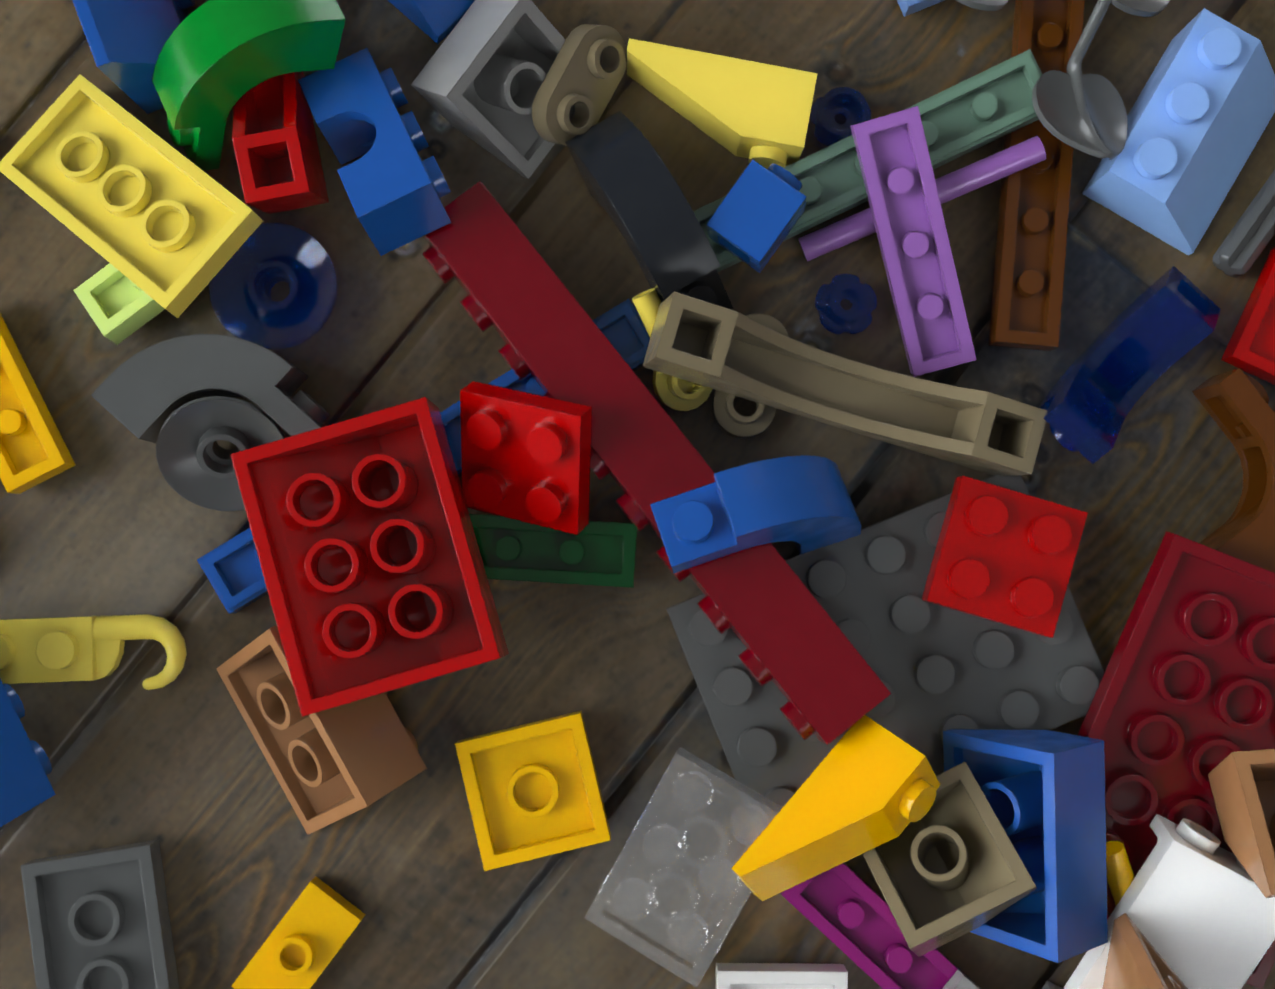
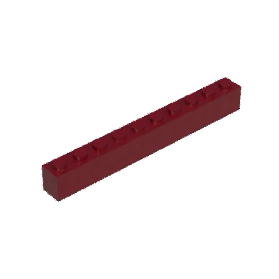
(650, 460)

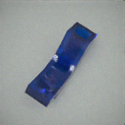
(1124, 361)

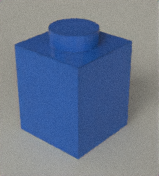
(758, 214)

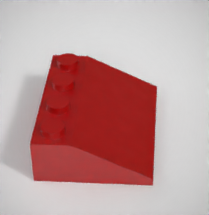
(369, 555)

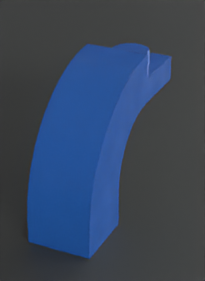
(758, 505)

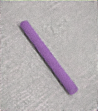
(948, 186)

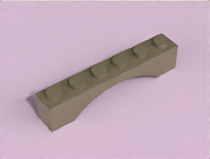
(763, 366)

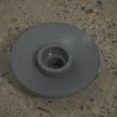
(195, 461)

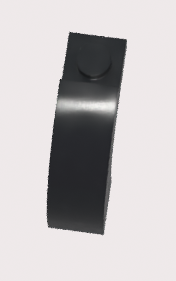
(648, 210)

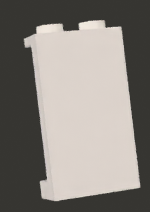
(1193, 910)

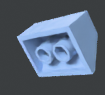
(1189, 132)

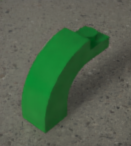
(228, 51)

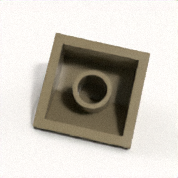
(949, 866)

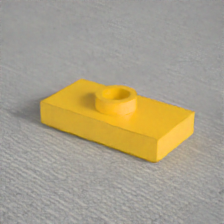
(302, 941)

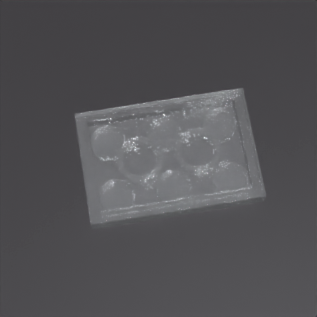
(674, 876)

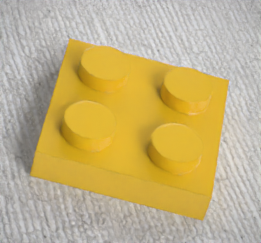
(533, 790)

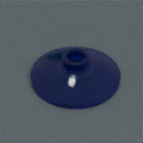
(244, 287)

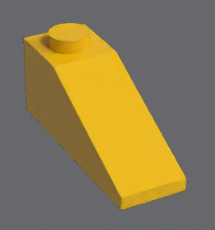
(846, 807)

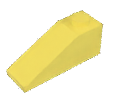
(739, 103)

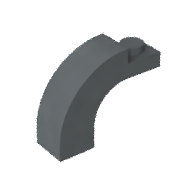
(201, 366)

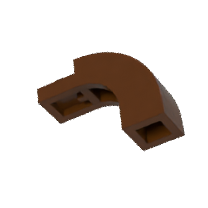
(1244, 416)

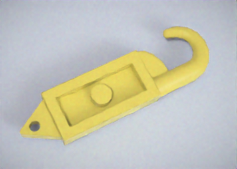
(83, 648)

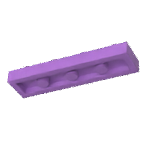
(913, 241)

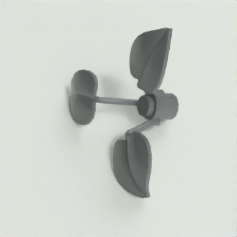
(1086, 107)

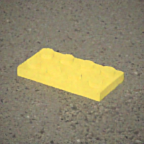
(129, 195)

